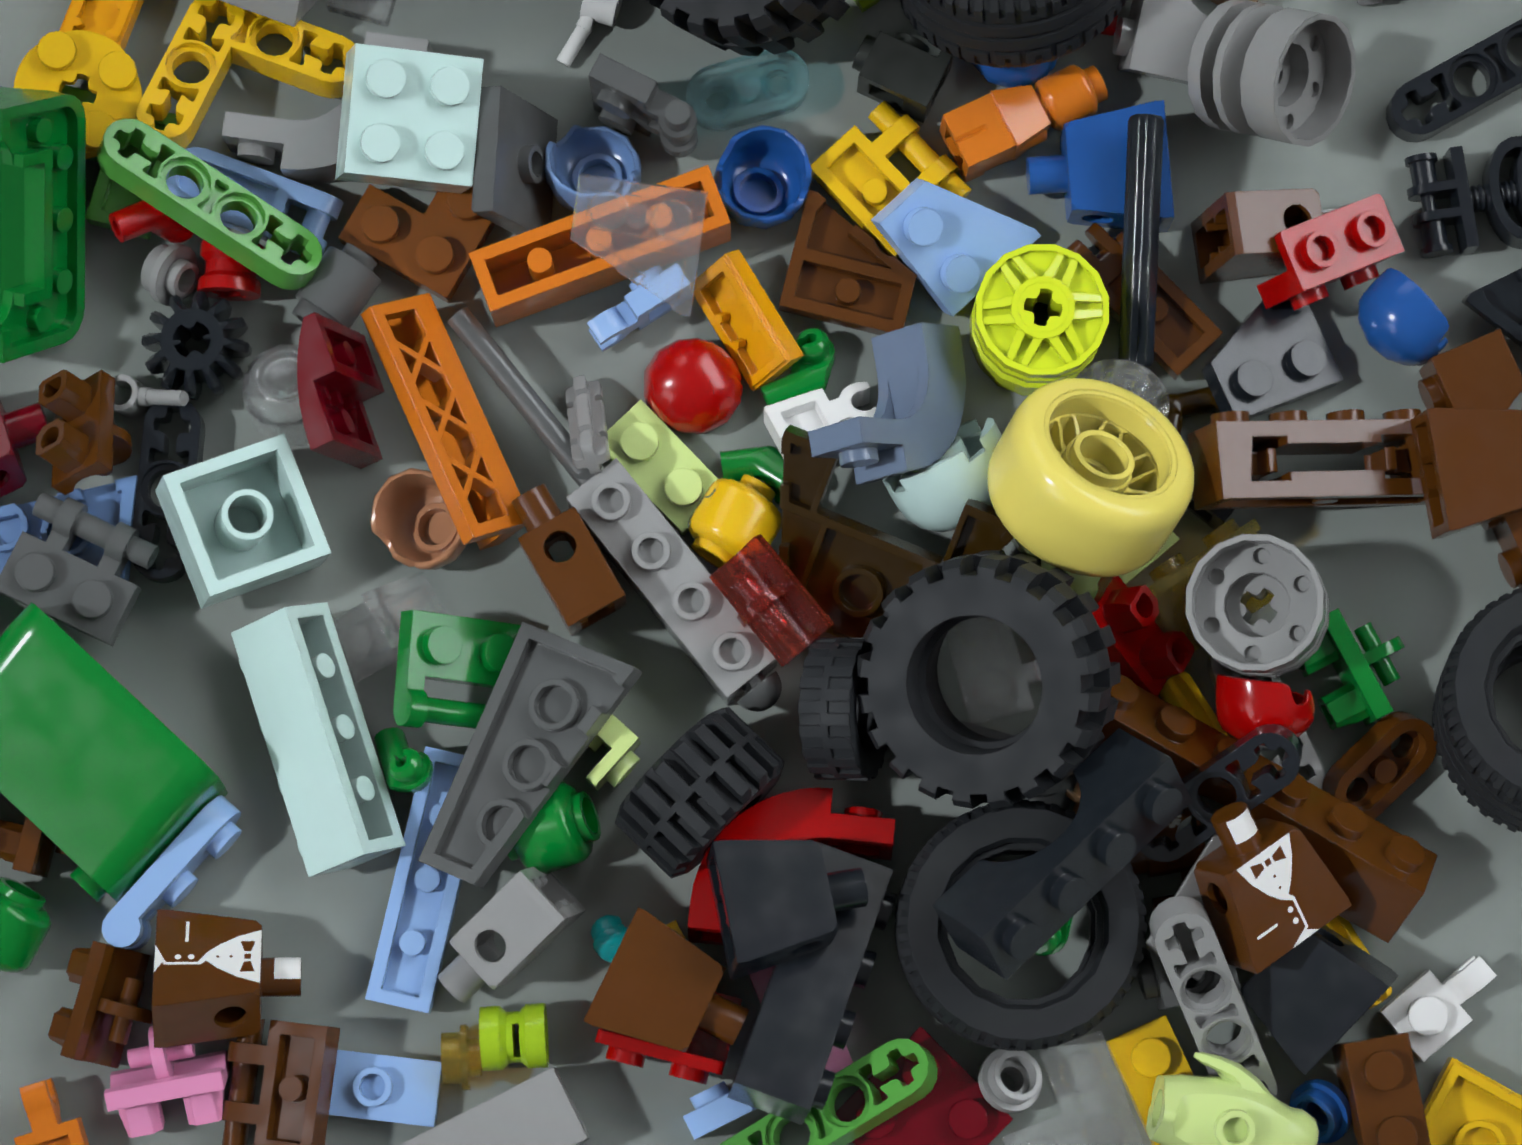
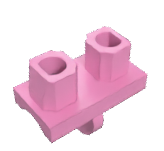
(163, 1076)

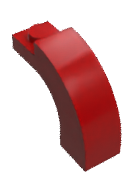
(792, 816)

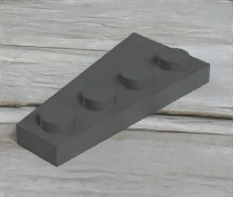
(526, 742)

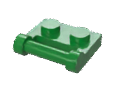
(446, 651)

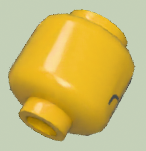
(731, 517)

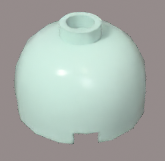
(938, 493)

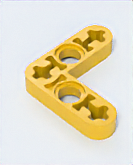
(236, 45)

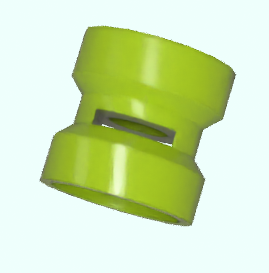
(498, 1037)

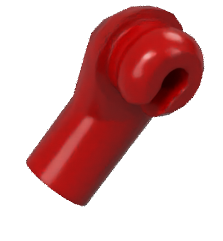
(144, 218)

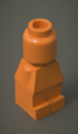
(1017, 118)

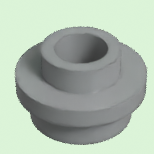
(170, 272)
(1024, 1072)

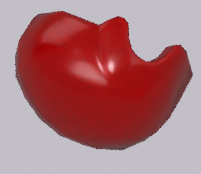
(692, 385)
(1251, 703)

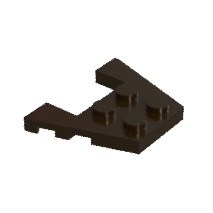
(850, 563)

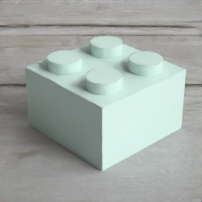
(409, 118)
(242, 520)

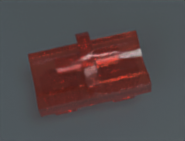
(771, 600)

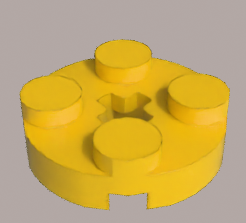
(87, 56)

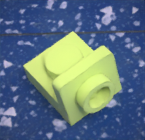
(620, 759)

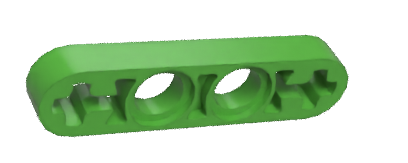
(215, 196)
(826, 1126)

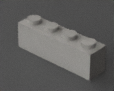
(527, 1114)

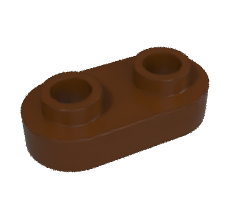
(1379, 771)

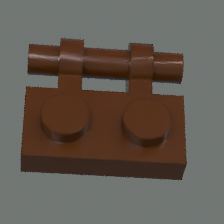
(294, 1085)

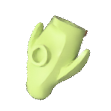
(1224, 1110)

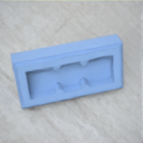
(386, 1088)

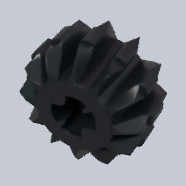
(196, 323)

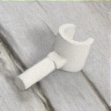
(591, 11)

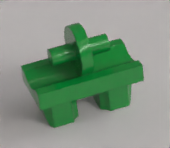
(1361, 695)

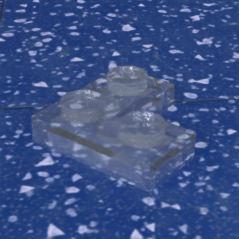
(1088, 1098)

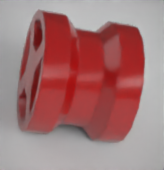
(227, 277)

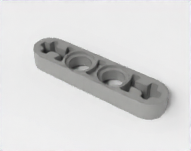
(1219, 1004)

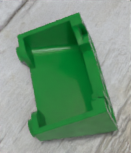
(41, 220)
(91, 759)

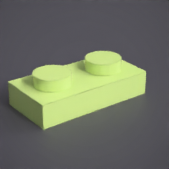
(660, 464)

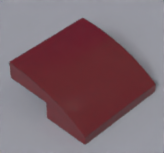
(333, 383)

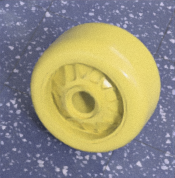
(1090, 477)

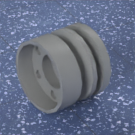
(1271, 71)
(1254, 568)

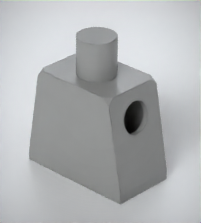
(529, 917)

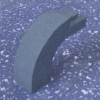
(916, 406)

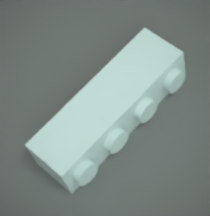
(317, 738)

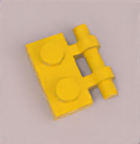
(865, 180)

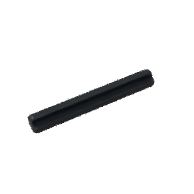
(1141, 238)

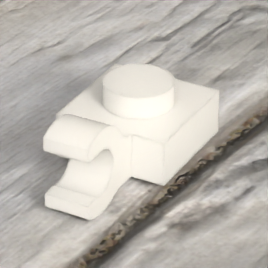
(1433, 1009)

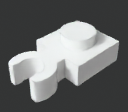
(815, 410)

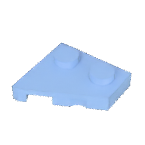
(948, 240)

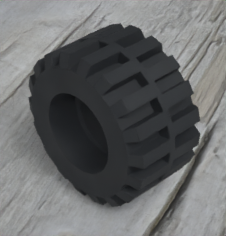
(698, 790)

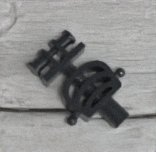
(1466, 200)

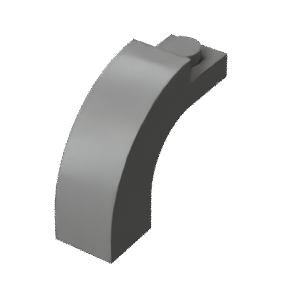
(304, 146)

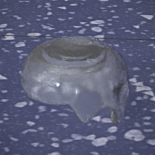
(273, 396)

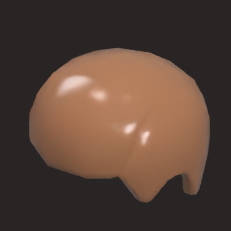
(415, 521)

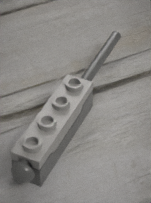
(643, 546)

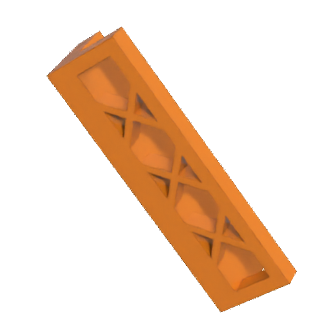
(445, 418)

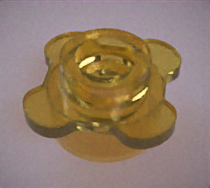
(460, 1058)

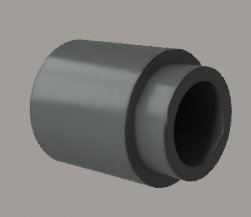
(339, 286)

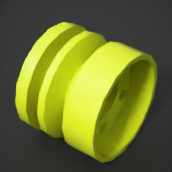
(1002, 321)

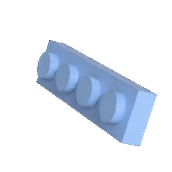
(418, 905)

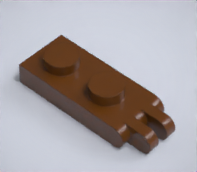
(1180, 326)

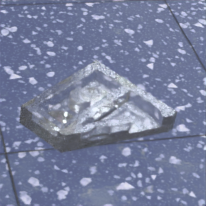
(644, 233)

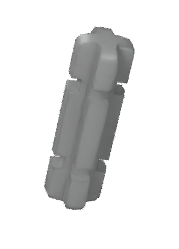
(587, 424)

